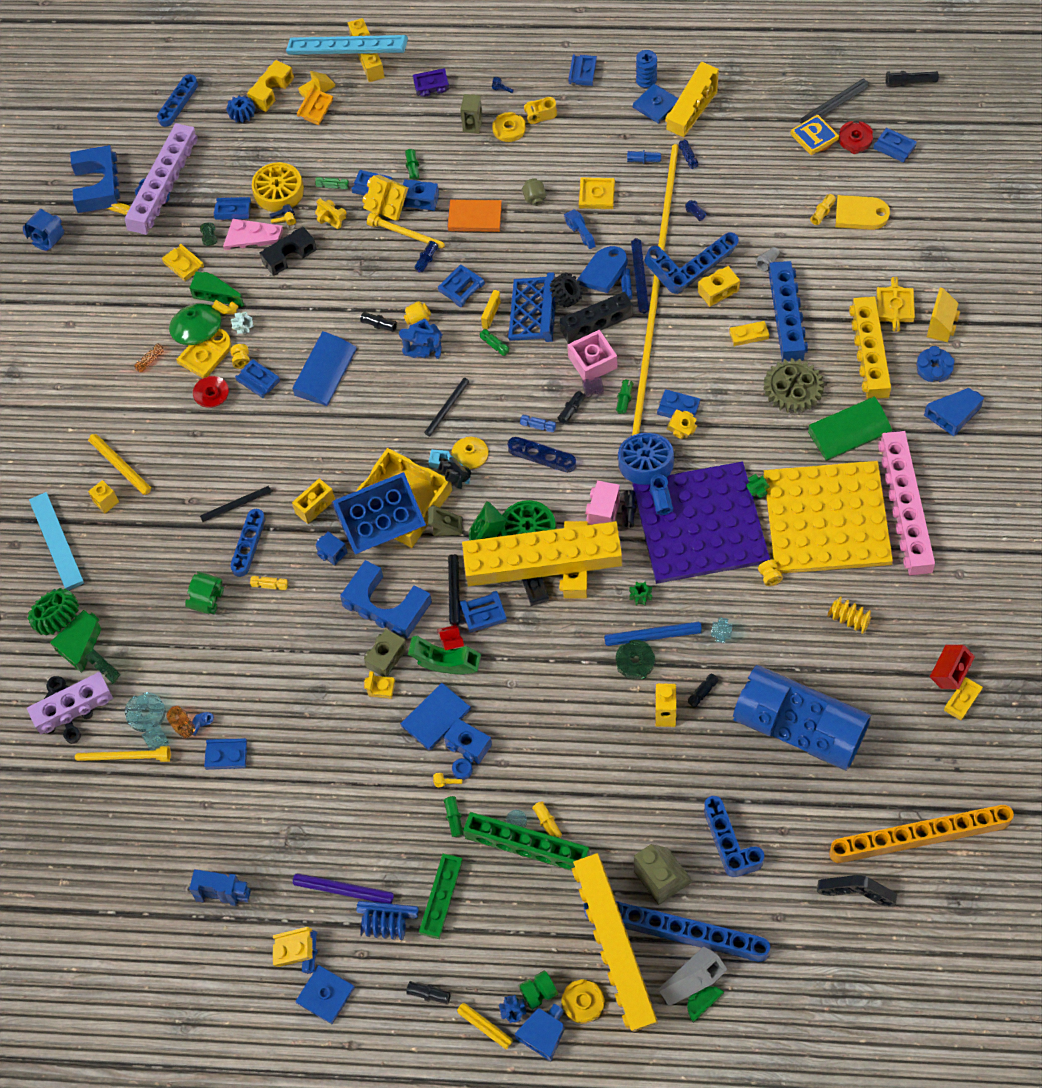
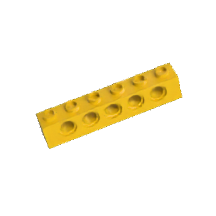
(878, 369)

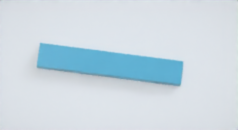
(56, 541)

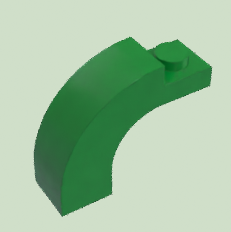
(452, 661)

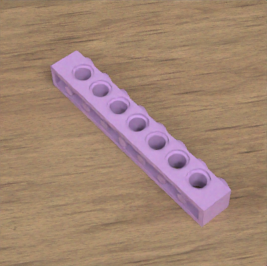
(160, 179)

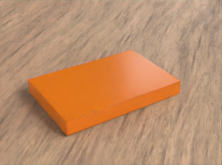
(475, 215)

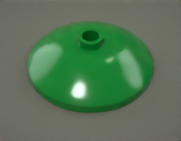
(195, 324)

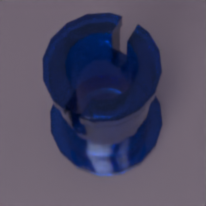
(692, 207)

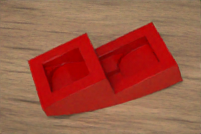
(450, 637)

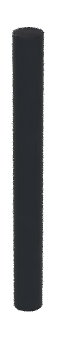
(446, 407)
(236, 503)

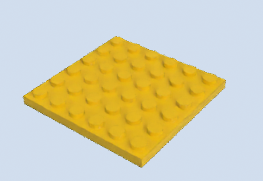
(827, 517)

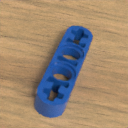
(175, 99)
(248, 542)

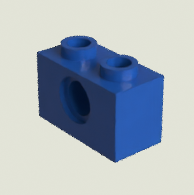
(421, 194)
(462, 731)

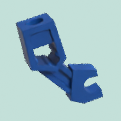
(576, 223)

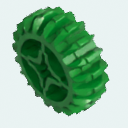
(53, 611)

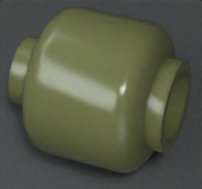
(534, 192)

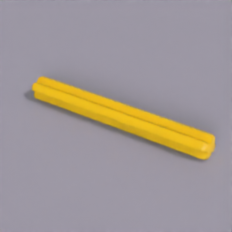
(119, 464)

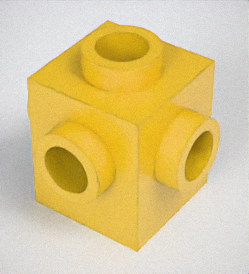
(676, 421)

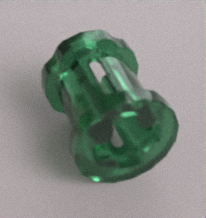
(209, 237)

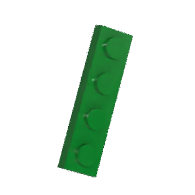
(441, 896)

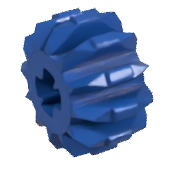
(240, 108)

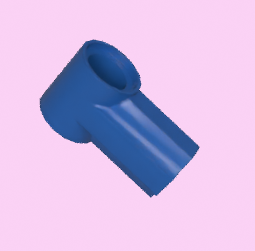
(661, 495)

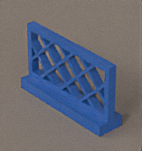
(548, 309)

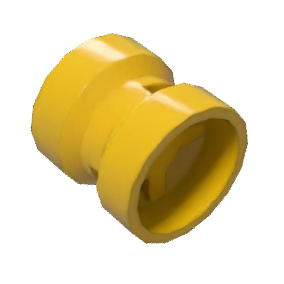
(240, 356)
(770, 573)

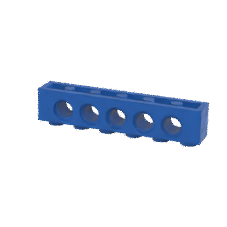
(786, 311)

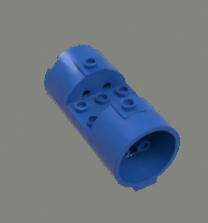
(801, 717)

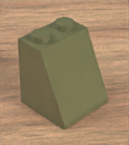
(660, 872)

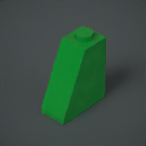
(78, 639)

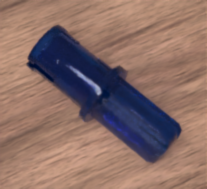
(426, 256)

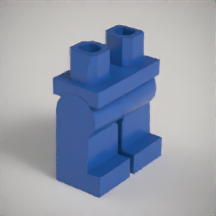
(219, 887)

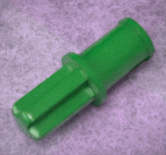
(412, 164)
(624, 396)
(453, 816)

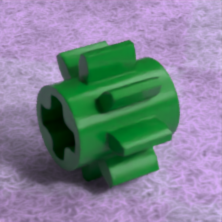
(757, 485)
(640, 593)

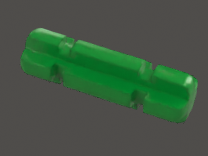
(331, 183)
(494, 342)

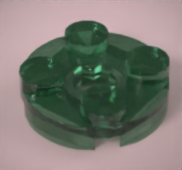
(102, 665)
(635, 670)

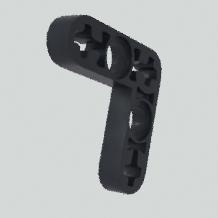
(857, 884)

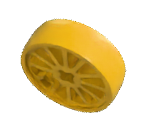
(277, 180)

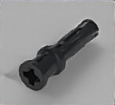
(903, 77)

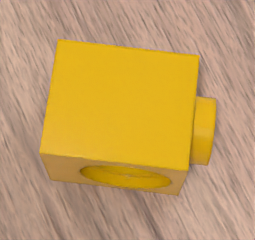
(103, 496)

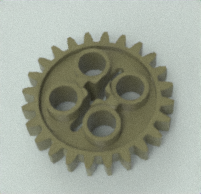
(779, 378)

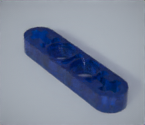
(543, 451)

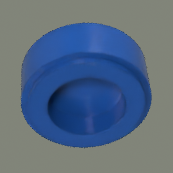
(462, 769)

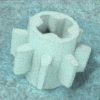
(242, 323)

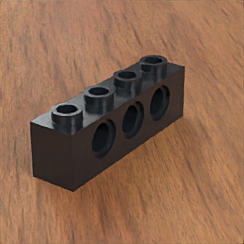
(596, 317)

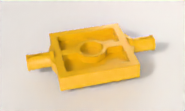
(895, 304)

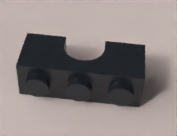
(297, 242)

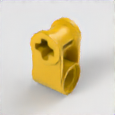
(542, 110)

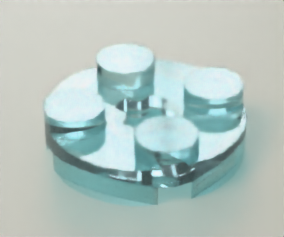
(142, 702)

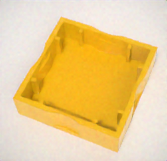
(426, 485)

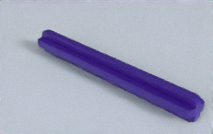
(343, 888)

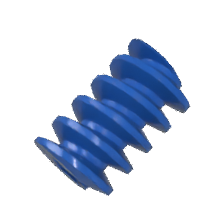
(646, 68)
(380, 924)

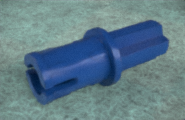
(642, 156)
(309, 965)

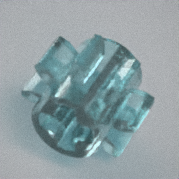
(721, 630)

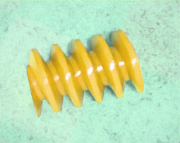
(850, 614)

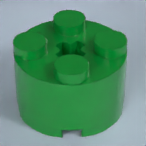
(203, 592)

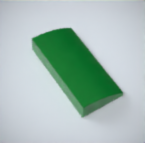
(849, 428)

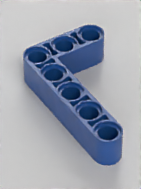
(695, 266)

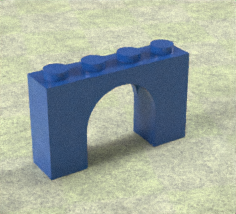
(105, 192)
(400, 619)

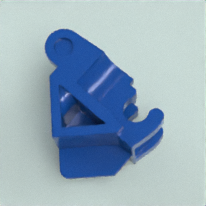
(424, 338)

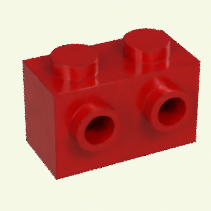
(952, 666)

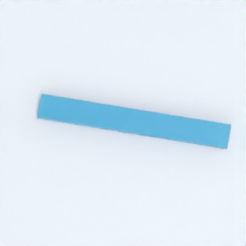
(347, 44)

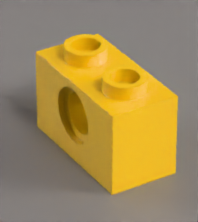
(718, 286)
(313, 501)

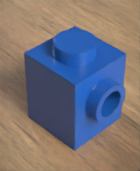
(330, 548)

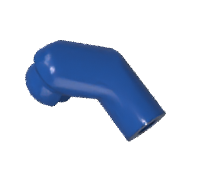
(202, 720)

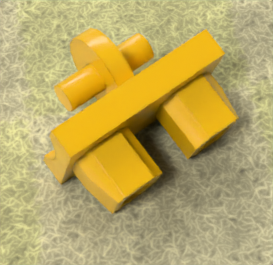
(327, 213)

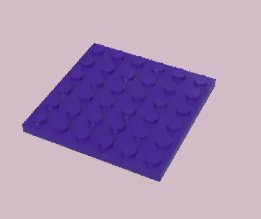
(710, 525)

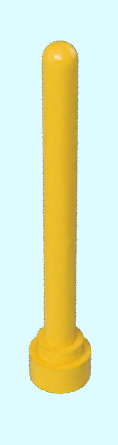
(374, 220)
(162, 754)

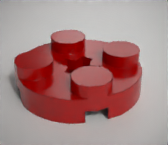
(853, 144)

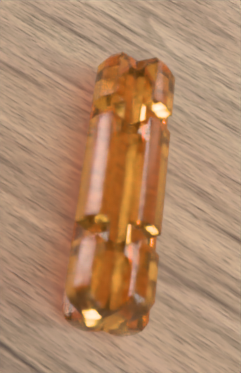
(149, 357)

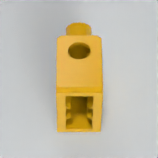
(665, 702)

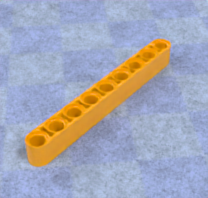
(929, 827)

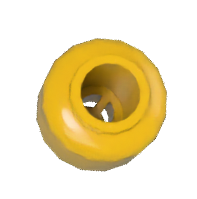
(416, 313)

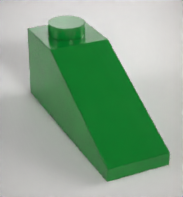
(211, 288)

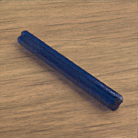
(640, 279)

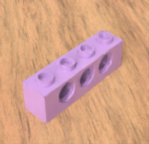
(59, 702)

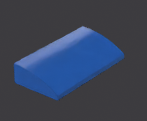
(324, 369)

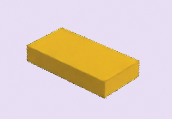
(490, 309)

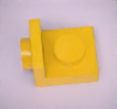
(379, 686)

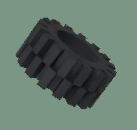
(561, 284)

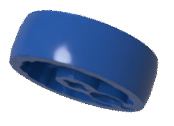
(645, 452)

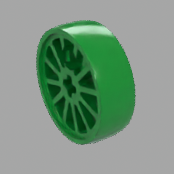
(525, 508)

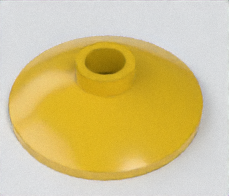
(471, 459)

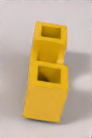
(276, 75)

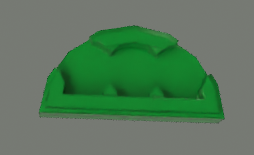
(702, 1001)

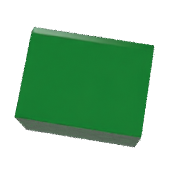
(487, 523)

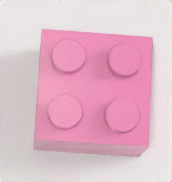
(592, 356)
(604, 503)

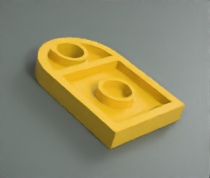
(861, 212)
(206, 356)

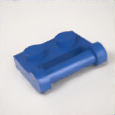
(457, 281)
(484, 616)

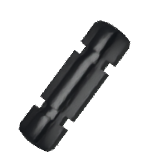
(703, 689)

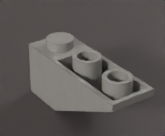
(693, 976)

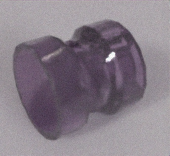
(592, 387)

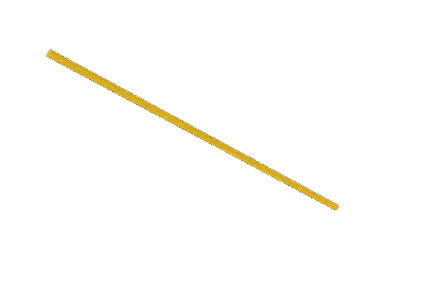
(654, 295)

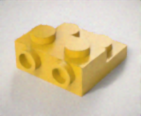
(385, 197)

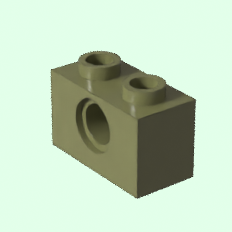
(471, 113)
(385, 663)

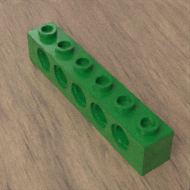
(523, 841)

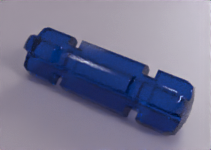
(688, 154)

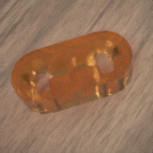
(178, 723)

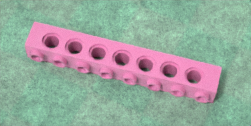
(915, 563)

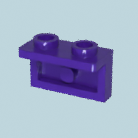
(431, 82)

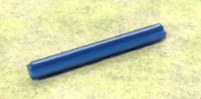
(653, 633)

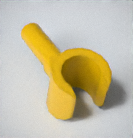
(288, 217)
(439, 780)

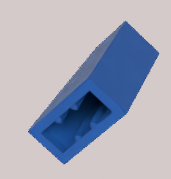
(954, 410)

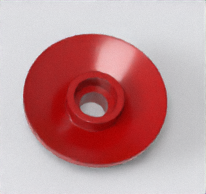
(208, 386)

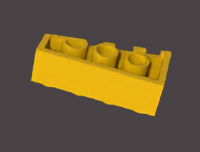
(693, 100)

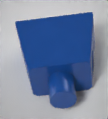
(542, 1031)

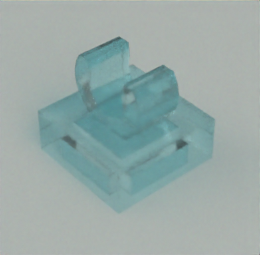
(155, 738)

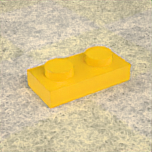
(749, 333)
(963, 698)

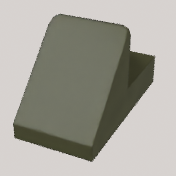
(444, 522)

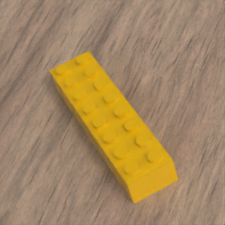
(542, 553)
(615, 942)

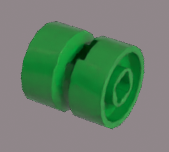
(538, 990)

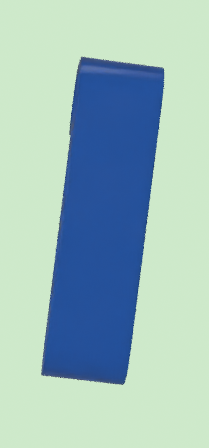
(727, 835)

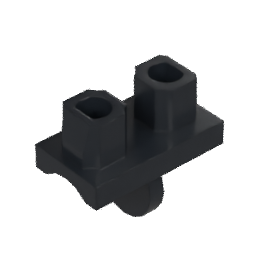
(454, 472)

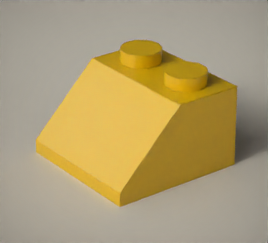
(943, 316)

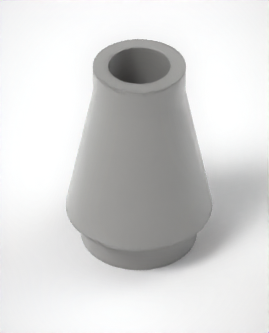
(766, 258)

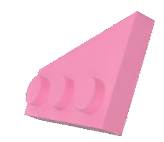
(250, 233)

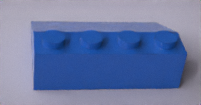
(378, 513)

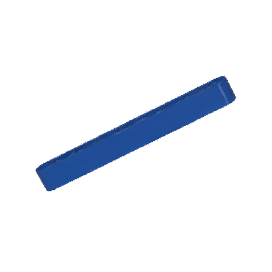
(687, 926)

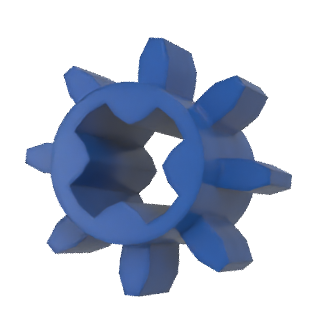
(512, 1008)

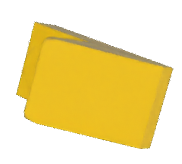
(319, 82)

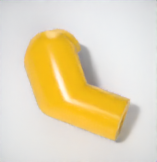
(231, 309)

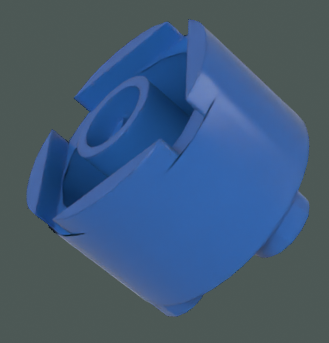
(43, 229)

